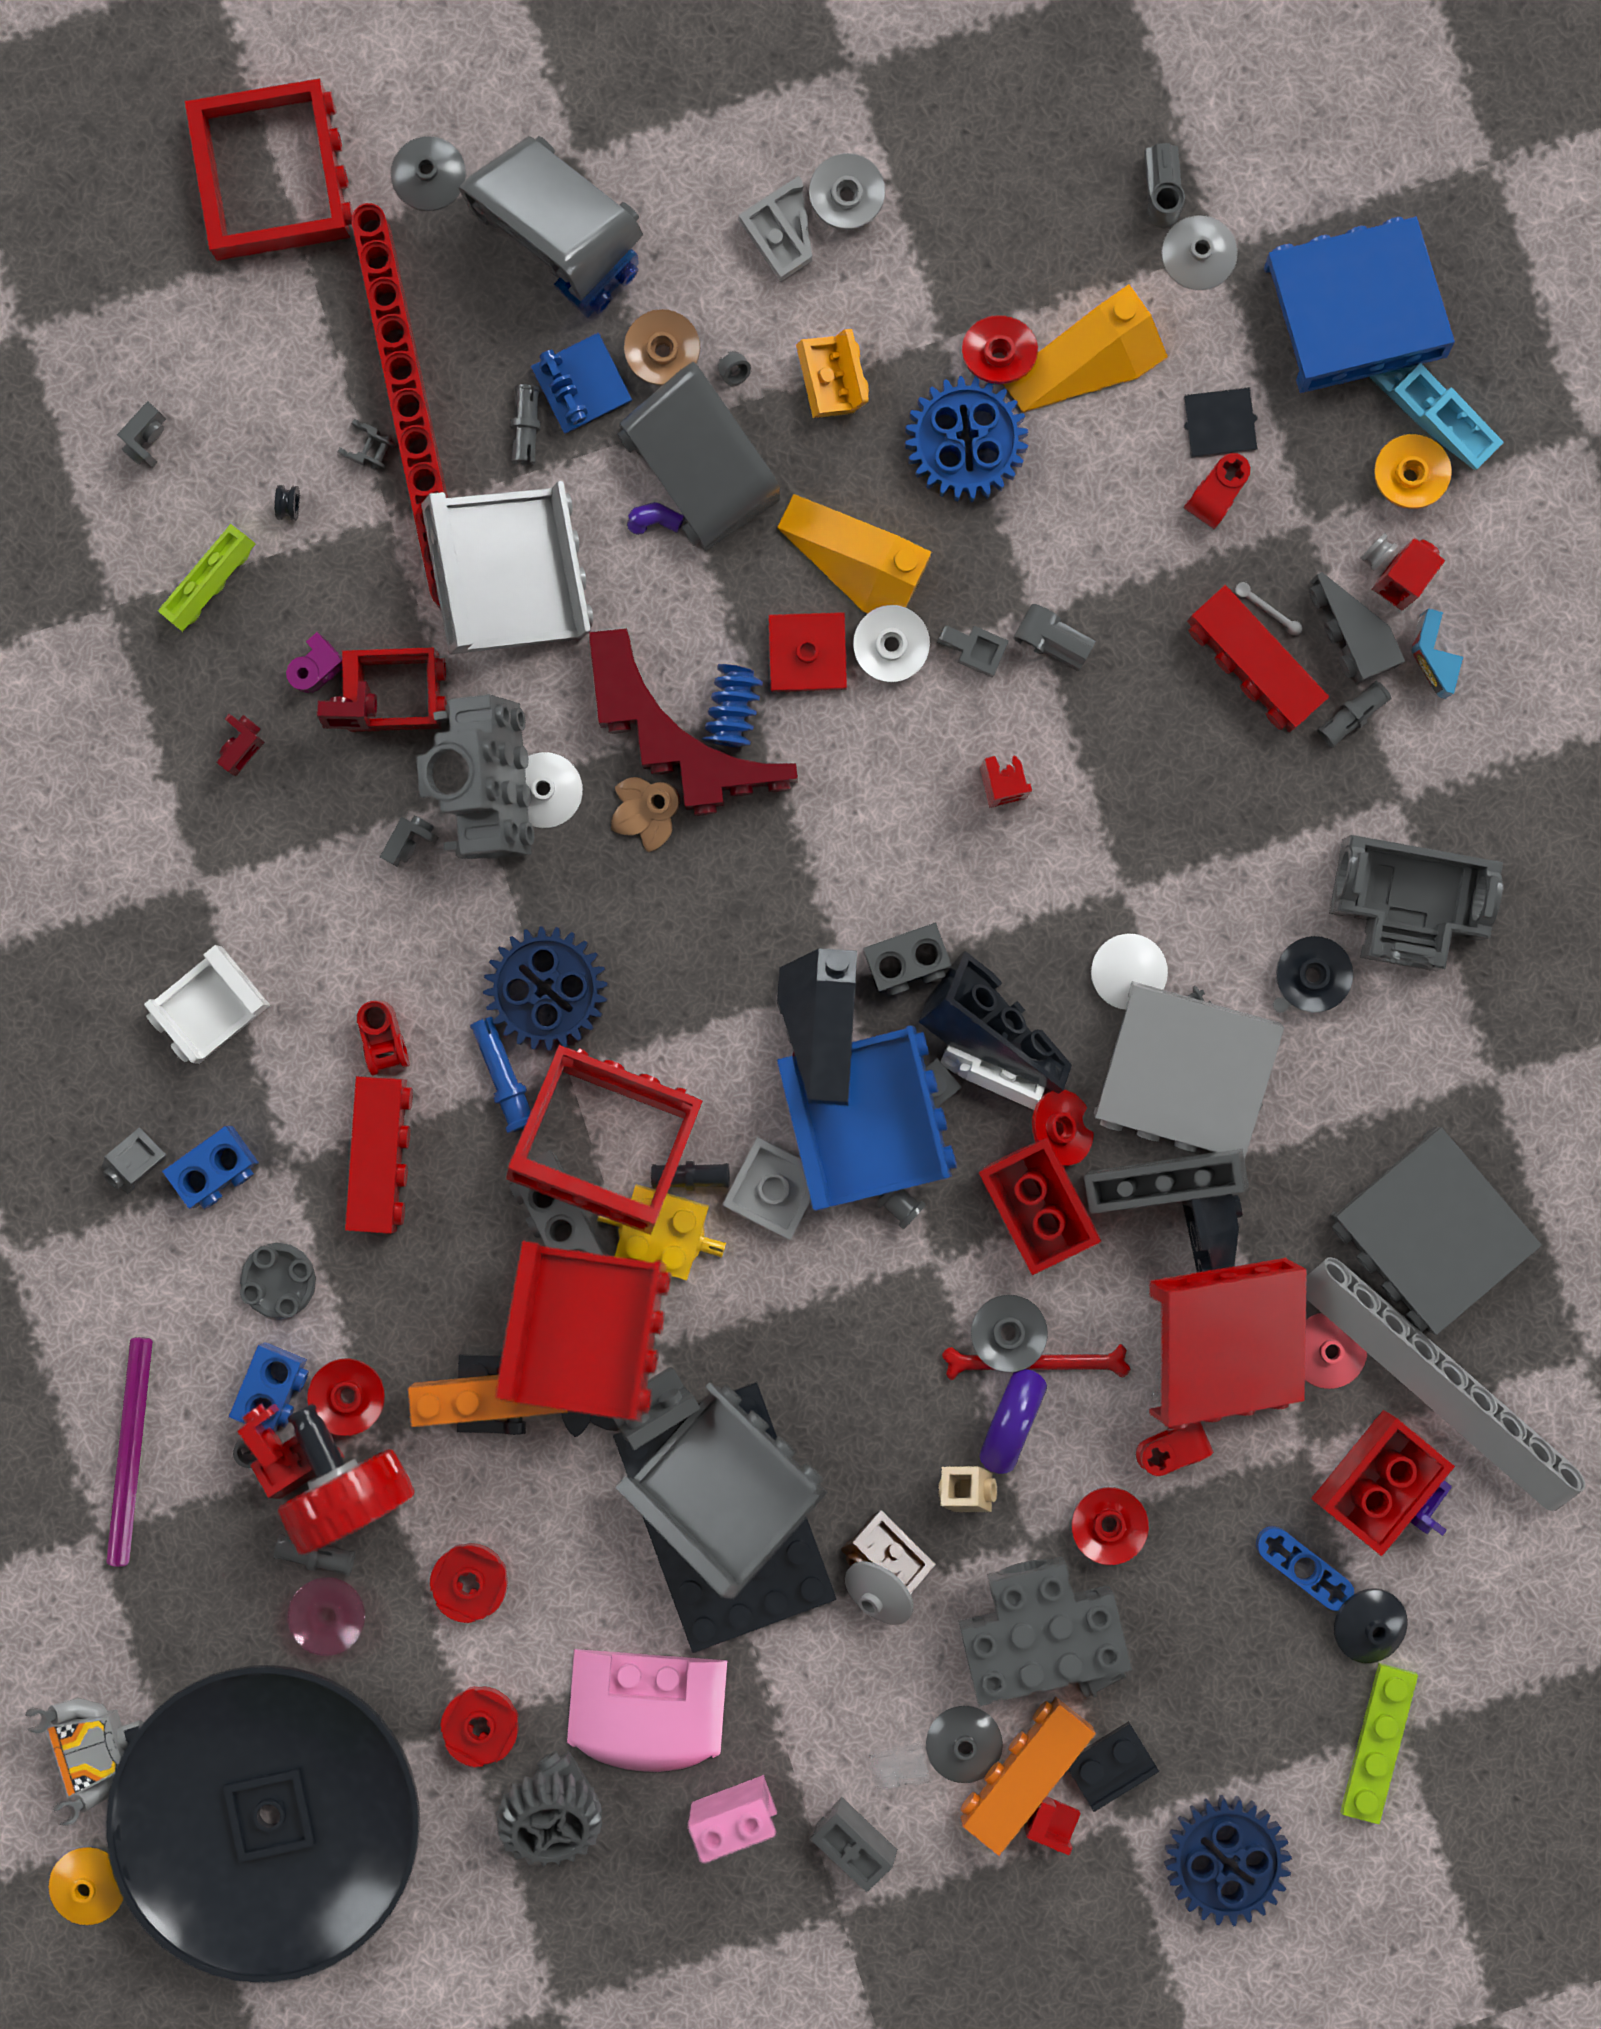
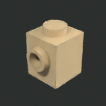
(967, 1489)

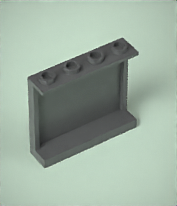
(1435, 1232)
(724, 1491)

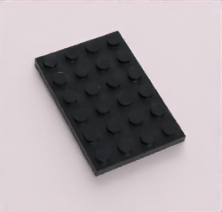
(783, 1587)

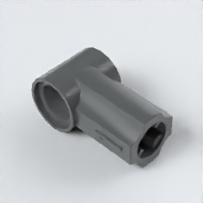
(1163, 184)
(1050, 636)

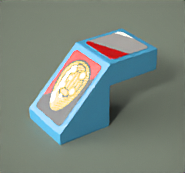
(1438, 666)

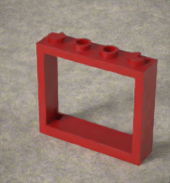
(282, 237)
(579, 1192)

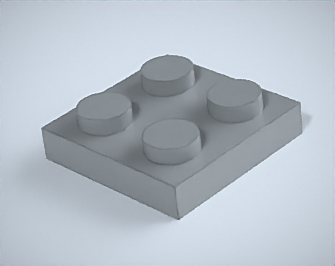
(770, 1189)

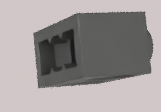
(903, 950)

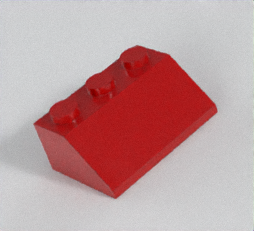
(1039, 1205)
(1383, 1482)

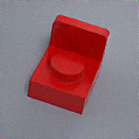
(261, 1442)

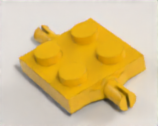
(675, 1237)

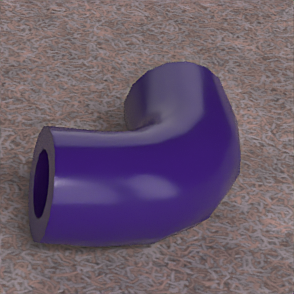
(1012, 1421)

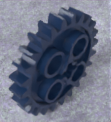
(523, 1014)
(1249, 1835)

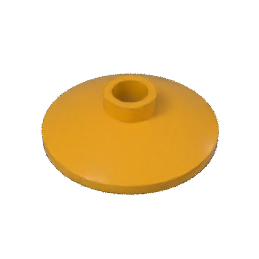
(1415, 454)
(93, 1869)

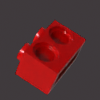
(1409, 573)

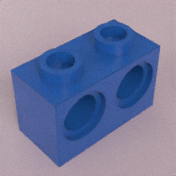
(207, 1160)
(261, 1383)

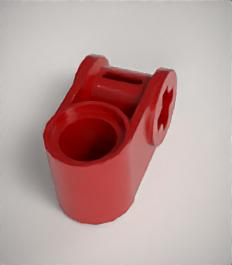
(1216, 493)
(382, 1040)
(1179, 1446)

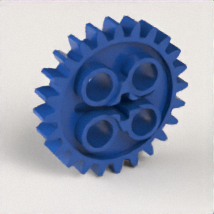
(933, 441)

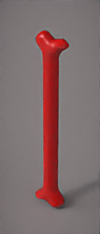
(1113, 1361)

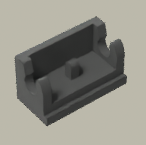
(854, 1845)

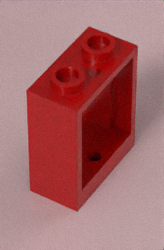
(436, 671)

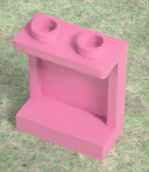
(732, 1819)

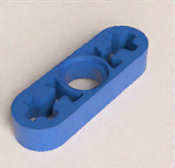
(1288, 1543)

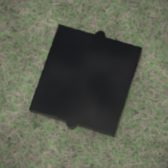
(1220, 422)

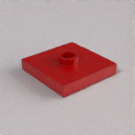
(807, 652)

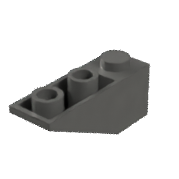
(1362, 636)

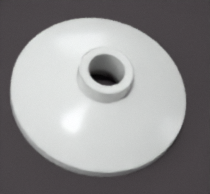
(897, 623)
(564, 789)

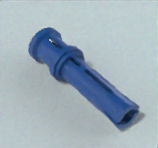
(509, 1092)

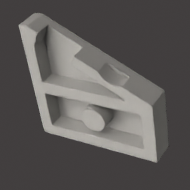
(780, 229)

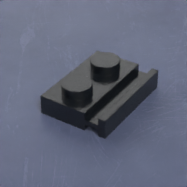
(1112, 1766)

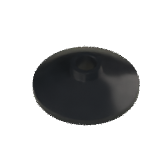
(1333, 968)
(1361, 1616)

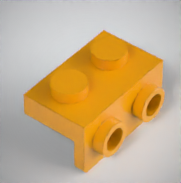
(833, 374)

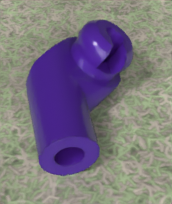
(651, 514)

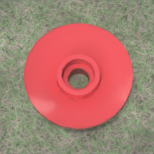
(1336, 1371)

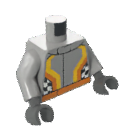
(86, 1749)

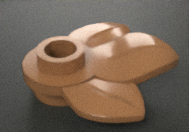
(640, 814)

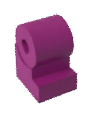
(316, 668)

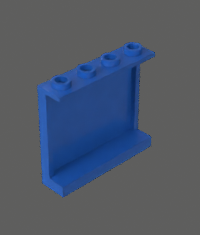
(1360, 303)
(884, 1135)

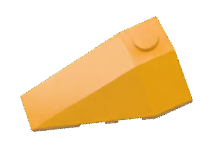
(1098, 351)
(857, 557)

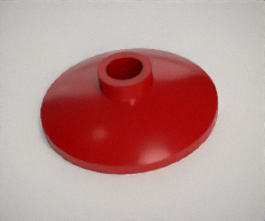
(1002, 336)
(1065, 1112)
(326, 1393)
(1115, 1545)

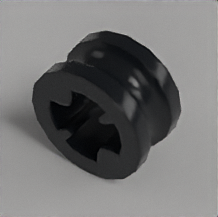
(287, 502)

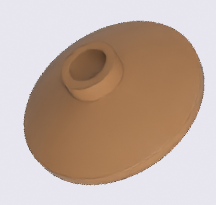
(657, 329)

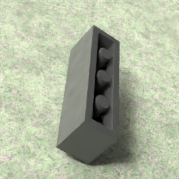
(1166, 1181)

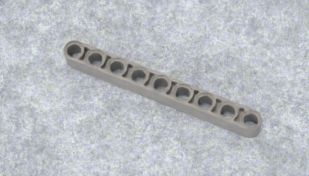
(1443, 1385)

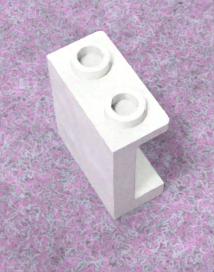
(206, 1006)

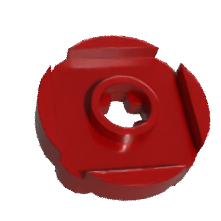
(448, 1590)
(458, 1730)

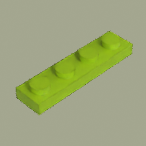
(1379, 1743)

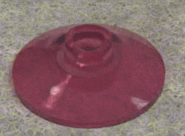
(315, 1632)

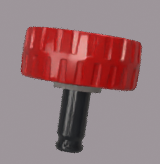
(342, 1493)

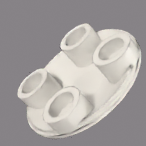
(1127, 960)

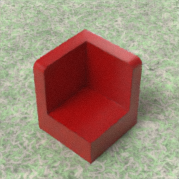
(1053, 1825)

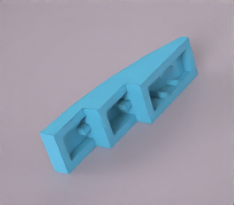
(1440, 413)

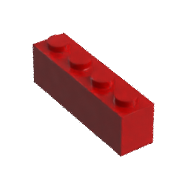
(1257, 659)
(377, 1155)

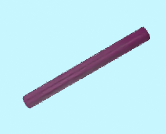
(129, 1451)

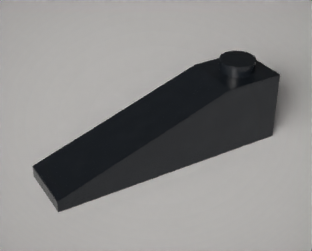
(818, 1012)
(978, 1021)
(1213, 1230)

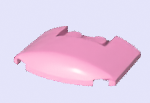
(646, 1709)

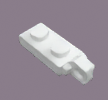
(992, 1077)

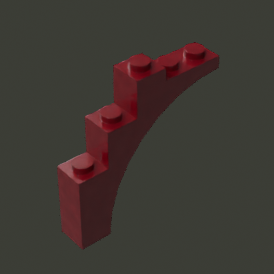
(705, 772)

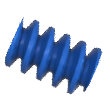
(733, 706)

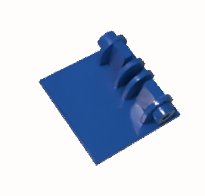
(580, 382)

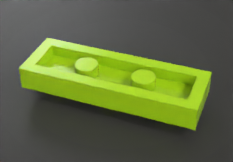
(207, 577)

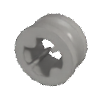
(1379, 551)

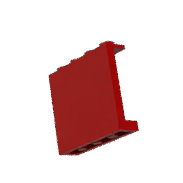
(583, 1332)
(1231, 1341)

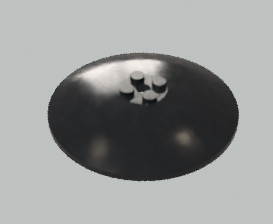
(221, 1880)

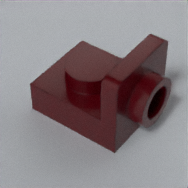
(346, 714)
(240, 750)

